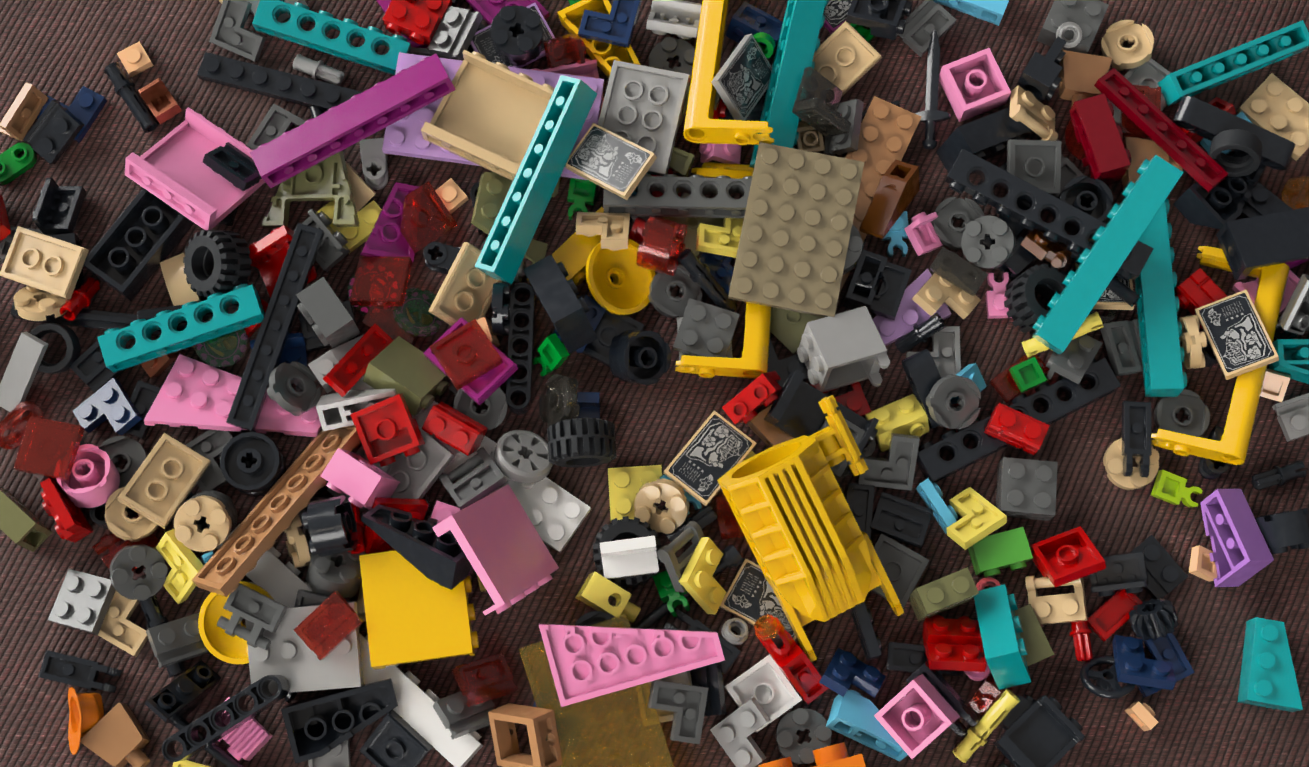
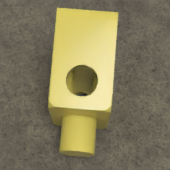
(596, 593)

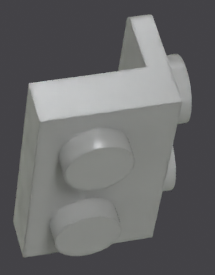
(674, 18)

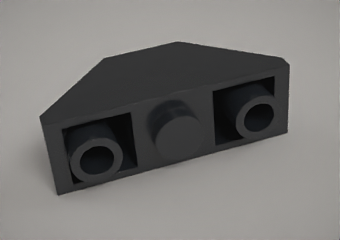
(183, 693)

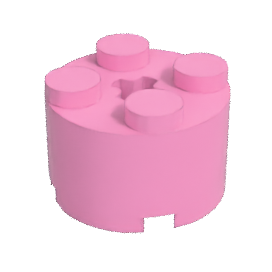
(91, 478)

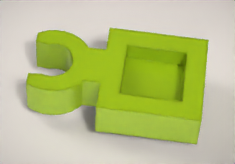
(1173, 490)

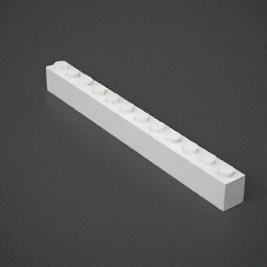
(413, 703)

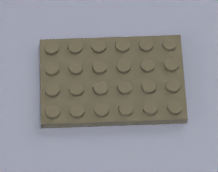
(796, 230)

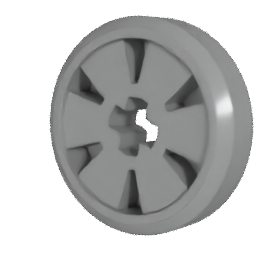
(513, 465)

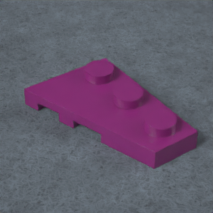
(386, 235)

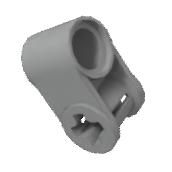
(374, 161)

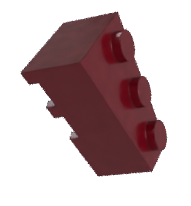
(1100, 139)

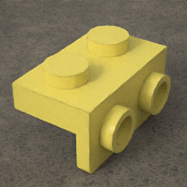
(899, 417)

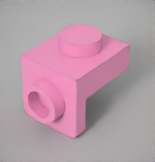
(720, 152)
(922, 233)

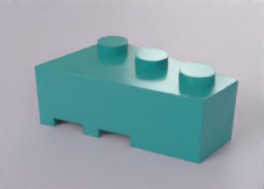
(1292, 358)
(1001, 636)
(1268, 668)

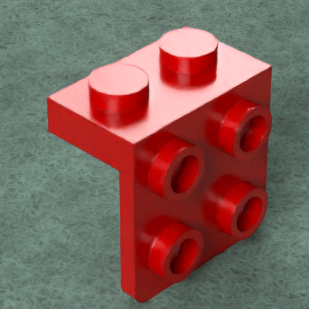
(270, 254)

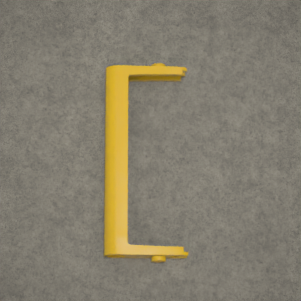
(699, 120)
(756, 330)
(1248, 386)

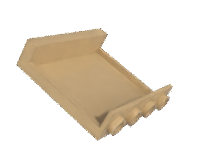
(489, 115)

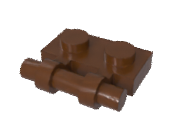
(1045, 249)

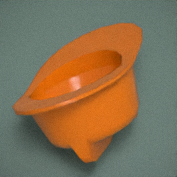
(84, 714)

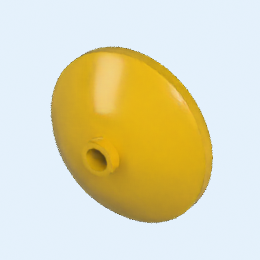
(630, 282)
(221, 645)

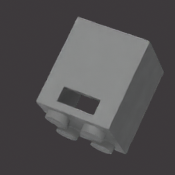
(843, 350)

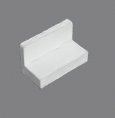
(629, 557)

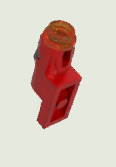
(789, 657)

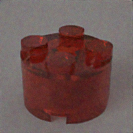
(661, 245)

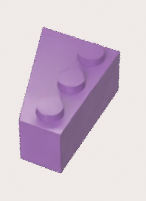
(1234, 537)

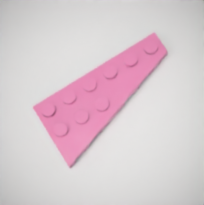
(204, 396)
(610, 659)

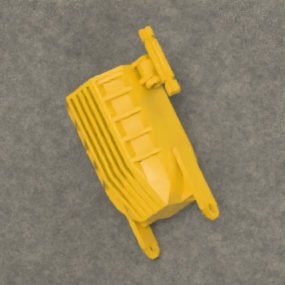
(805, 527)

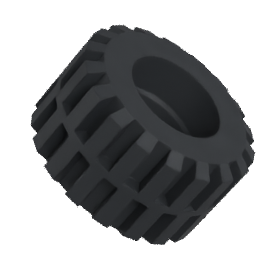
(216, 262)
(1021, 295)
(581, 442)
(620, 530)

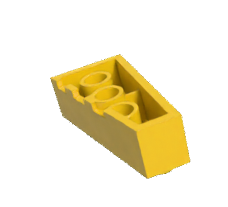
(601, 52)

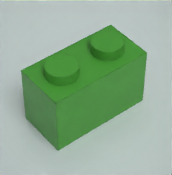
(1000, 551)

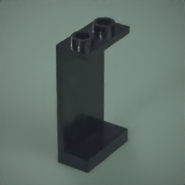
(1265, 240)
(800, 413)

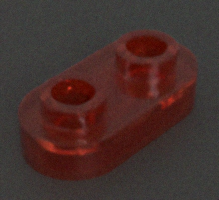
(17, 424)

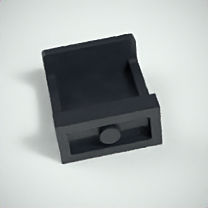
(1040, 735)

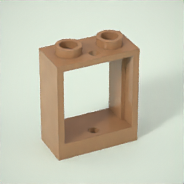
(539, 724)

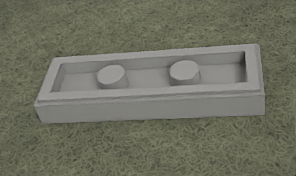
(21, 370)

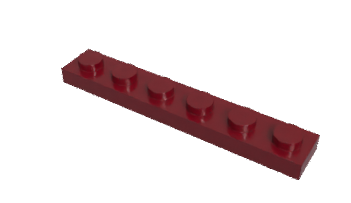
(1161, 129)

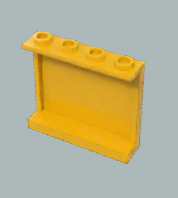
(412, 615)

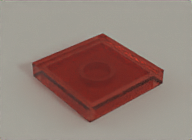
(380, 281)
(466, 354)
(49, 448)

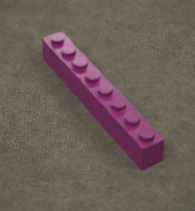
(352, 121)

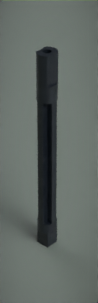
(96, 319)

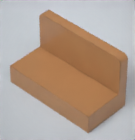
(23, 112)

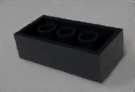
(137, 244)

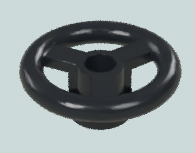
(1106, 680)

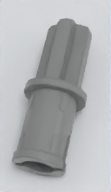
(318, 70)

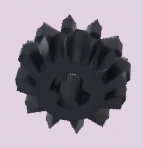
(1153, 619)

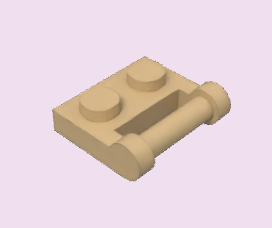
(1032, 113)
(1057, 608)

